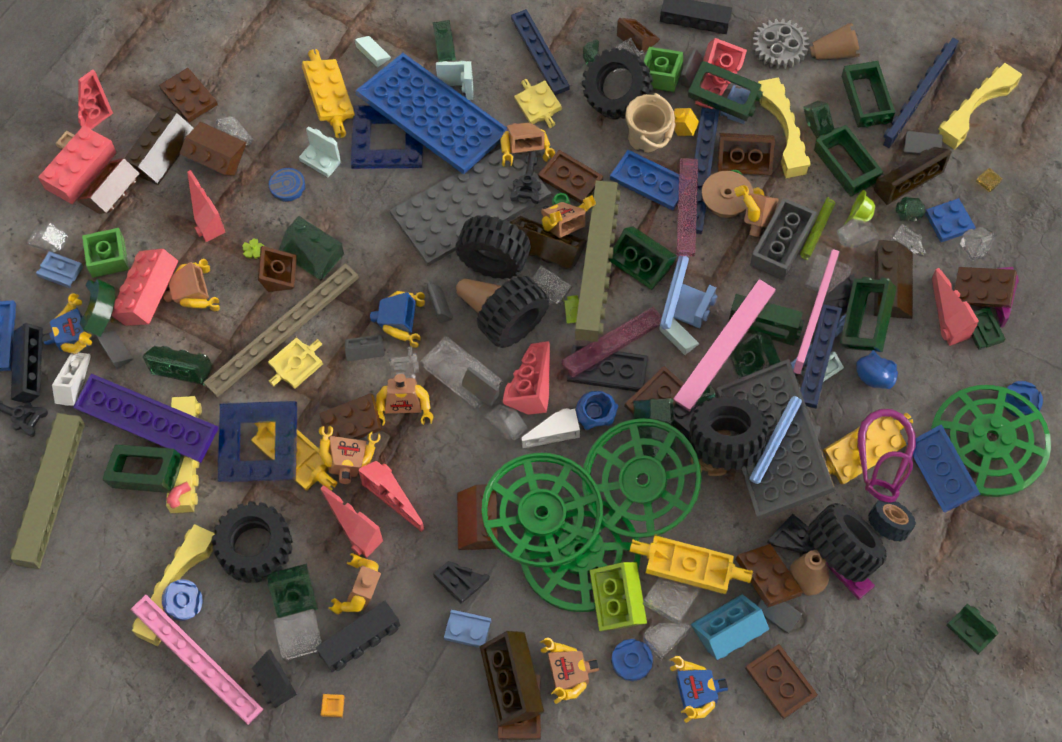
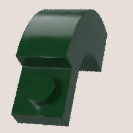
(99, 308)

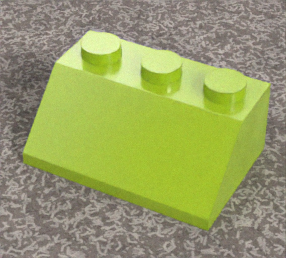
(618, 596)

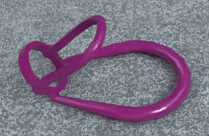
(895, 486)

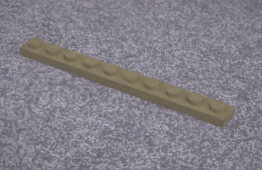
(281, 330)

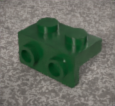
(973, 628)

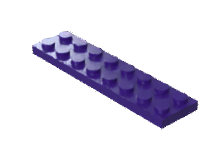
(146, 417)

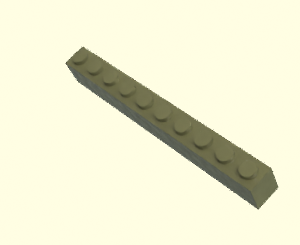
(596, 262)

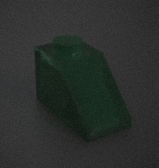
(444, 41)
(819, 118)

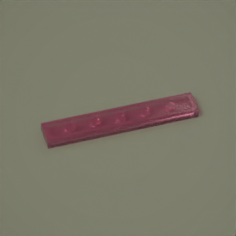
(687, 207)
(612, 342)

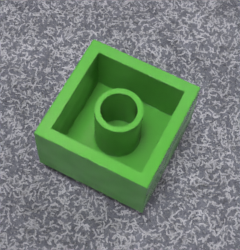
(664, 67)
(105, 252)

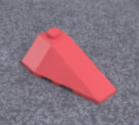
(726, 57)
(92, 101)
(205, 214)
(955, 317)
(530, 383)
(382, 483)
(359, 529)

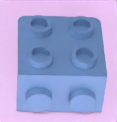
(694, 305)

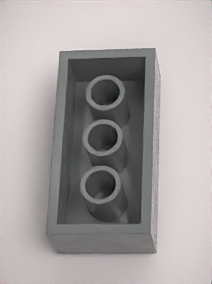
(783, 238)

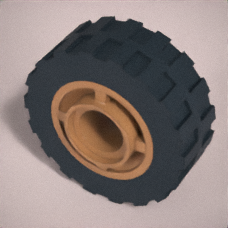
(891, 520)

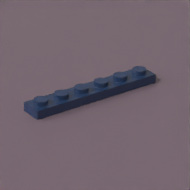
(540, 52)
(820, 354)

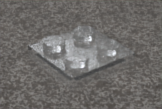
(297, 634)

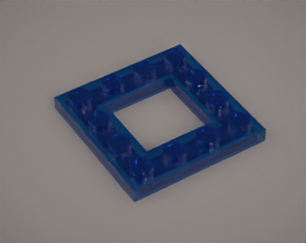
(365, 158)
(230, 419)

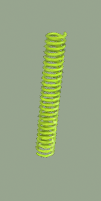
(823, 219)

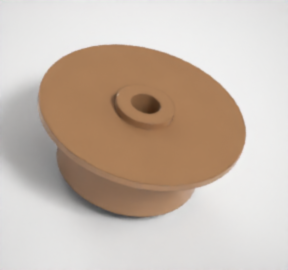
(720, 195)

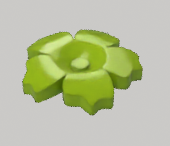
(252, 249)

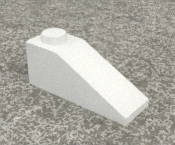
(71, 379)
(556, 428)

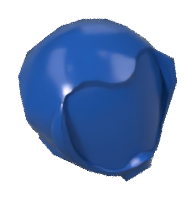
(877, 371)
(596, 405)

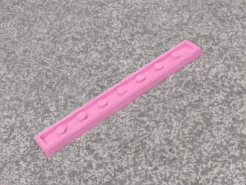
(815, 312)
(724, 345)
(197, 659)

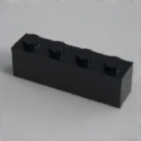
(696, 15)
(26, 363)
(358, 636)

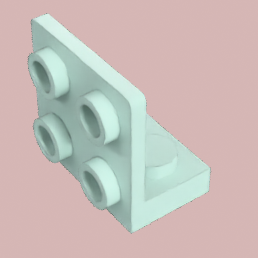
(457, 75)
(321, 153)

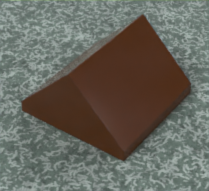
(637, 32)
(276, 269)

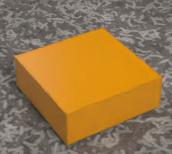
(332, 705)

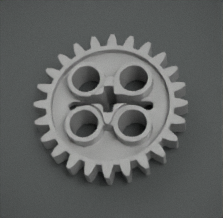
(780, 43)

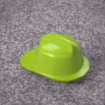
(862, 208)

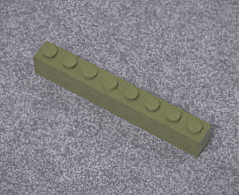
(47, 491)

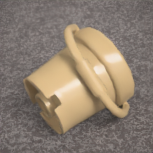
(648, 121)

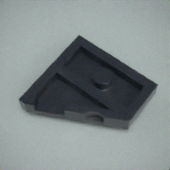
(840, 294)
(792, 536)
(459, 580)

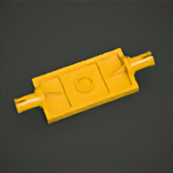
(328, 91)
(881, 437)
(309, 464)
(690, 564)

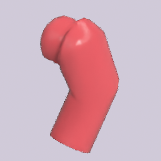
(173, 497)

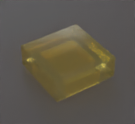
(989, 180)

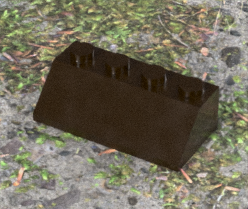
(159, 145)
(912, 174)
(548, 246)
(895, 263)
(511, 678)

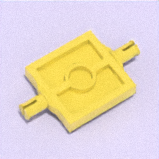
(538, 103)
(295, 363)

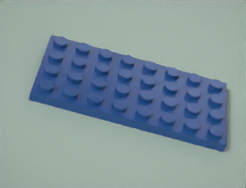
(432, 112)

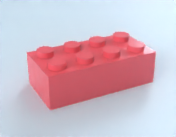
(77, 164)
(144, 287)

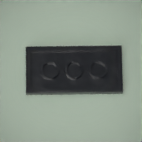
(616, 371)

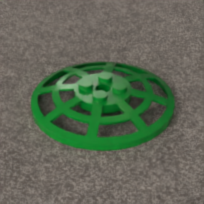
(1005, 441)
(639, 466)
(542, 499)
(581, 565)

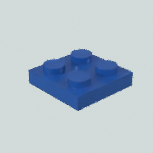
(949, 220)

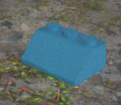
(730, 626)

